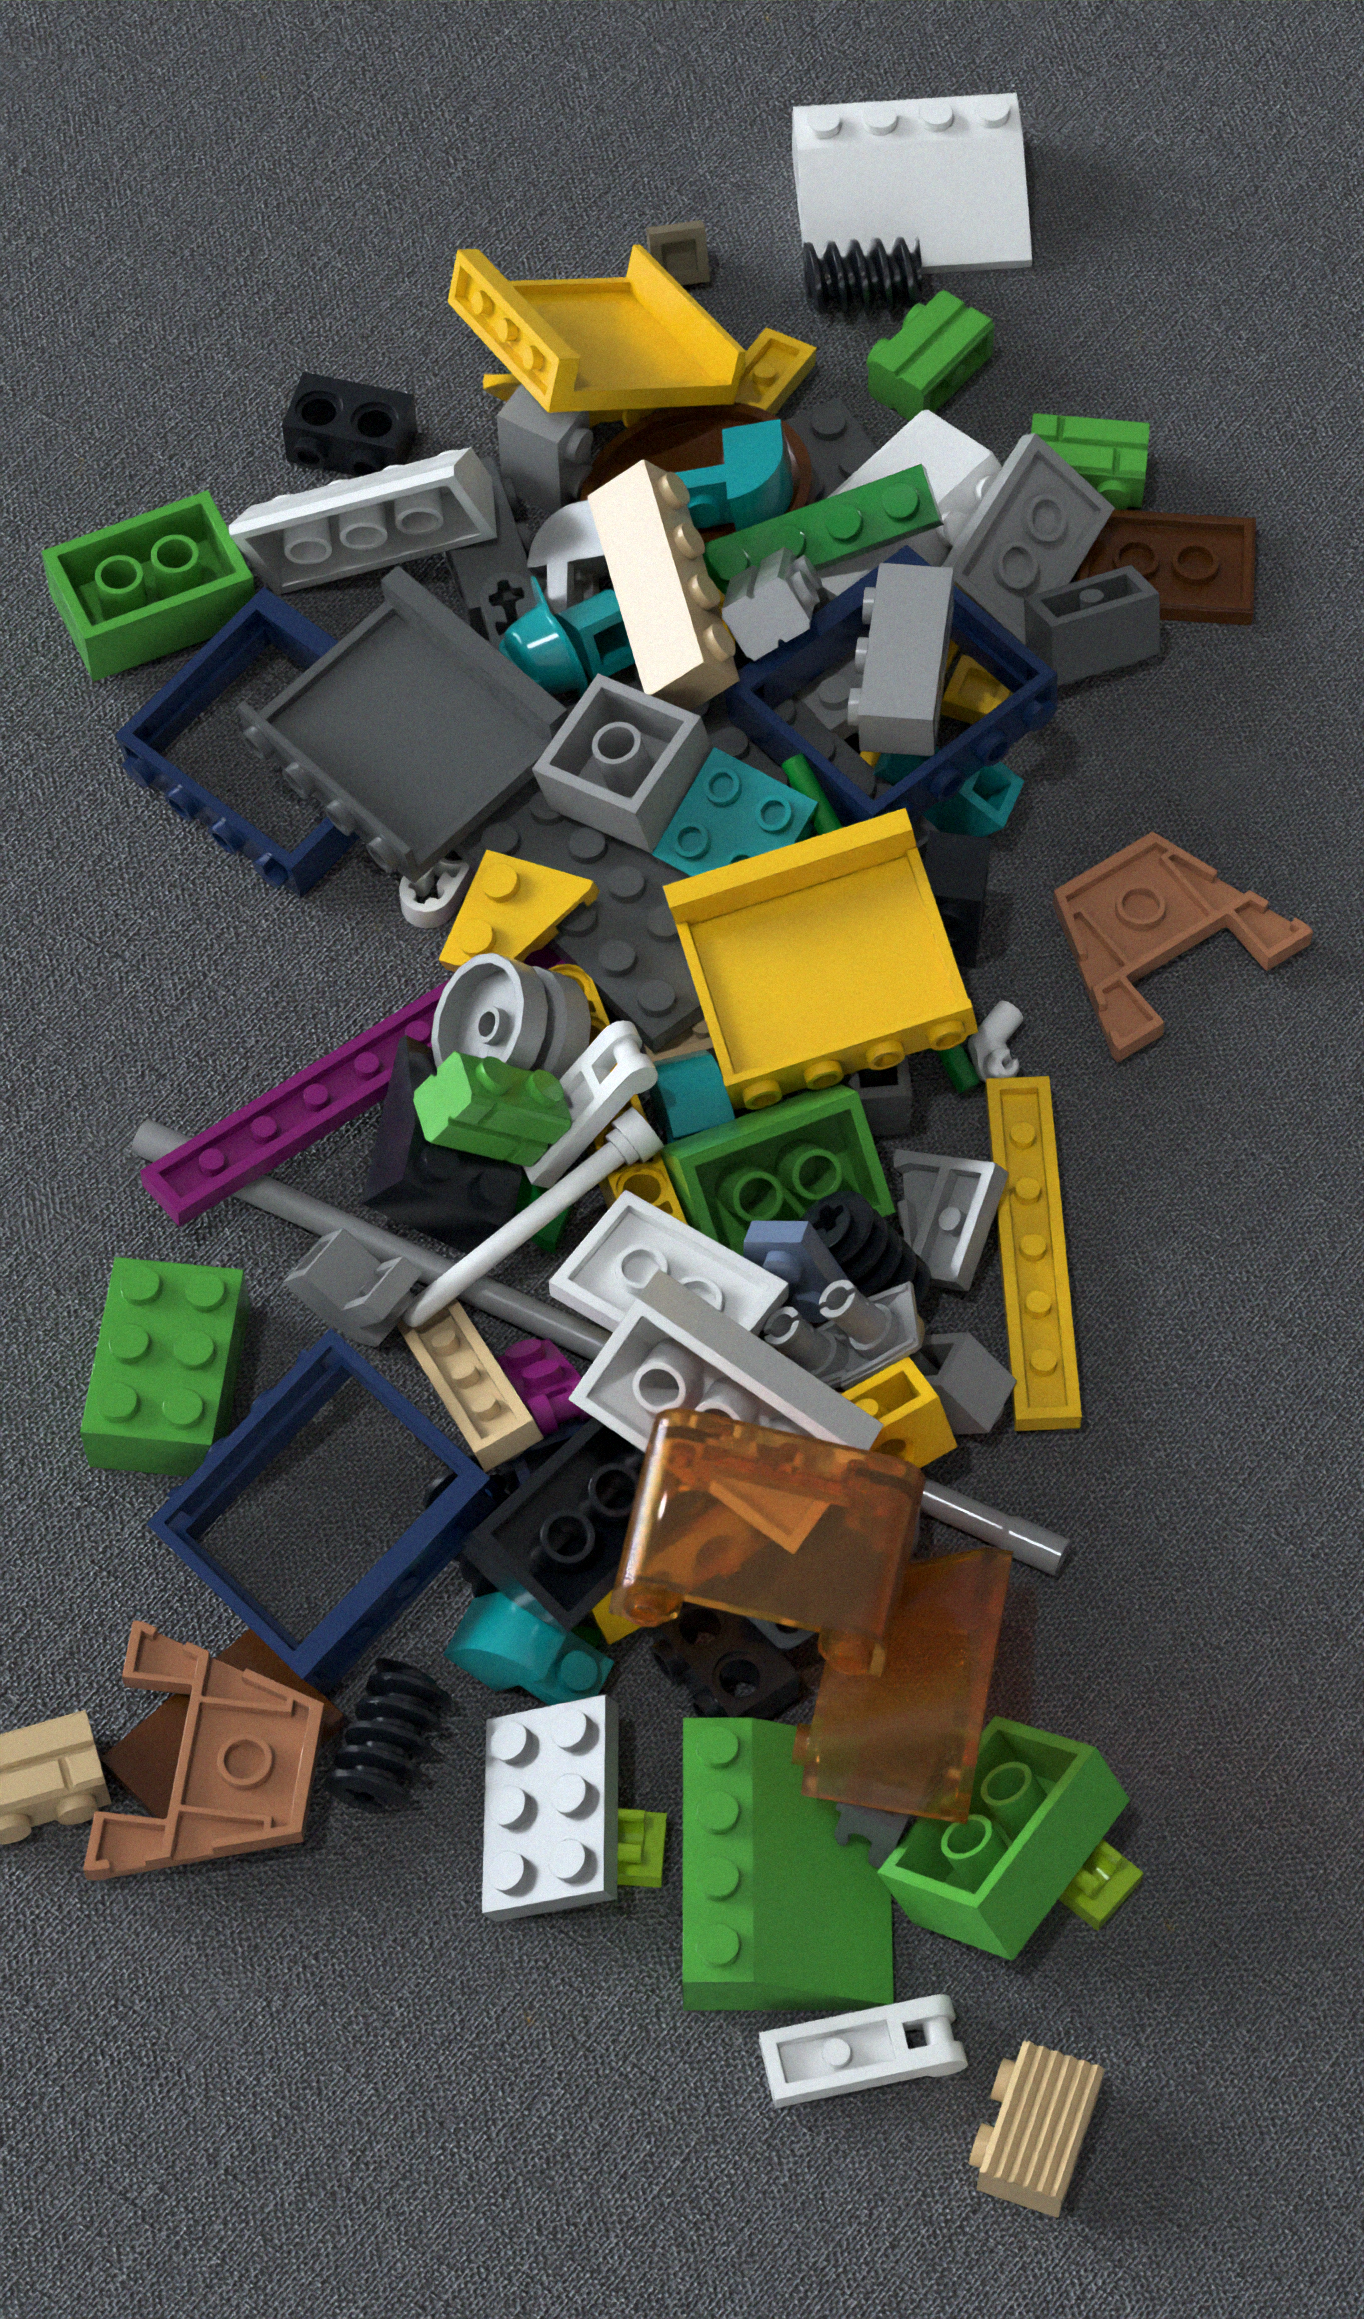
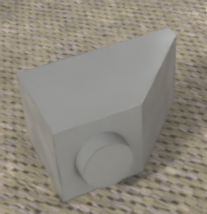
(965, 1379)

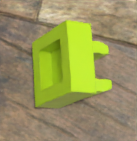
(641, 1847)
(1101, 1885)

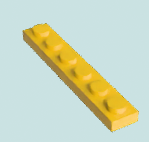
(1033, 1255)

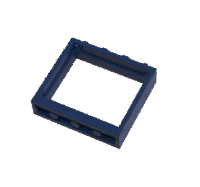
(834, 634)
(187, 695)
(392, 1581)

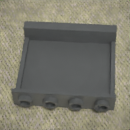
(407, 729)

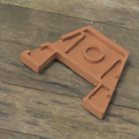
(1146, 911)
(239, 1768)

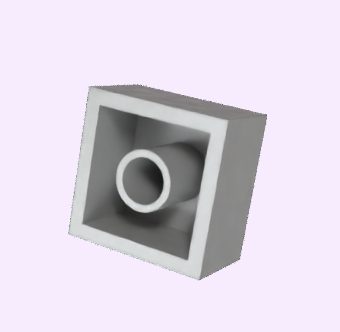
(623, 762)

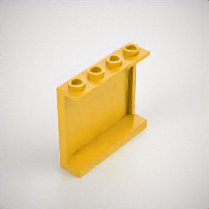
(600, 338)
(820, 960)

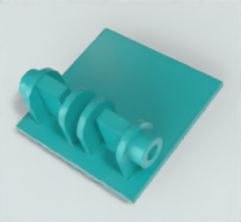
(733, 817)

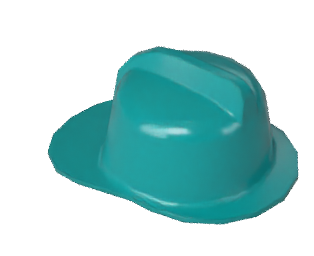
(543, 649)

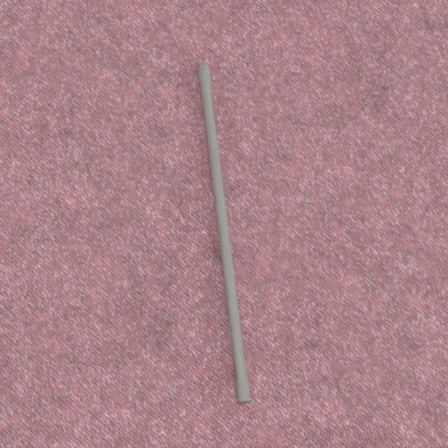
(153, 1141)

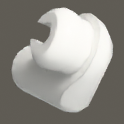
(988, 1046)

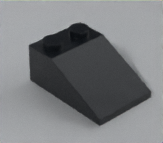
(431, 1186)

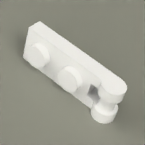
(596, 1096)
(860, 2050)

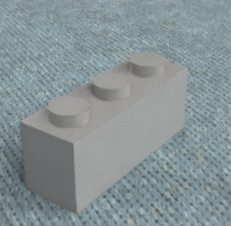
(903, 659)

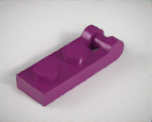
(543, 1382)

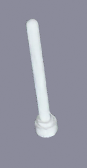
(627, 1142)

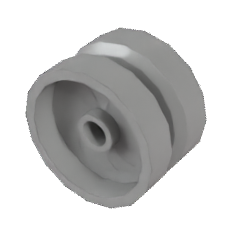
(512, 1013)

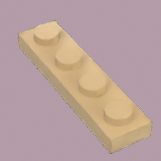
(472, 1386)

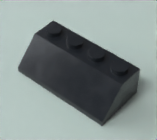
(563, 1529)

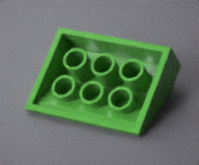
(767, 1890)

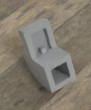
(569, 556)
(353, 1287)

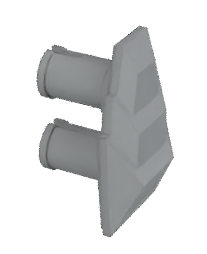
(858, 1339)

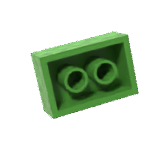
(148, 584)
(776, 1164)
(164, 1366)
(1028, 1831)

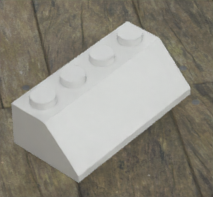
(959, 477)
(368, 521)
(694, 1357)

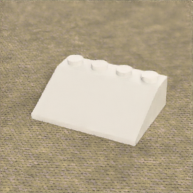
(916, 170)

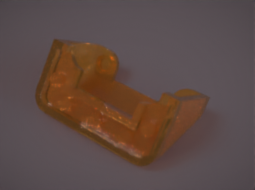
(770, 1533)
(918, 1729)

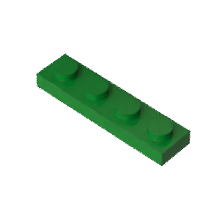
(833, 527)

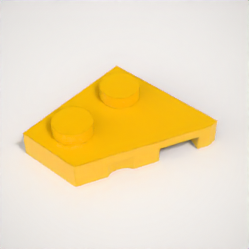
(513, 909)

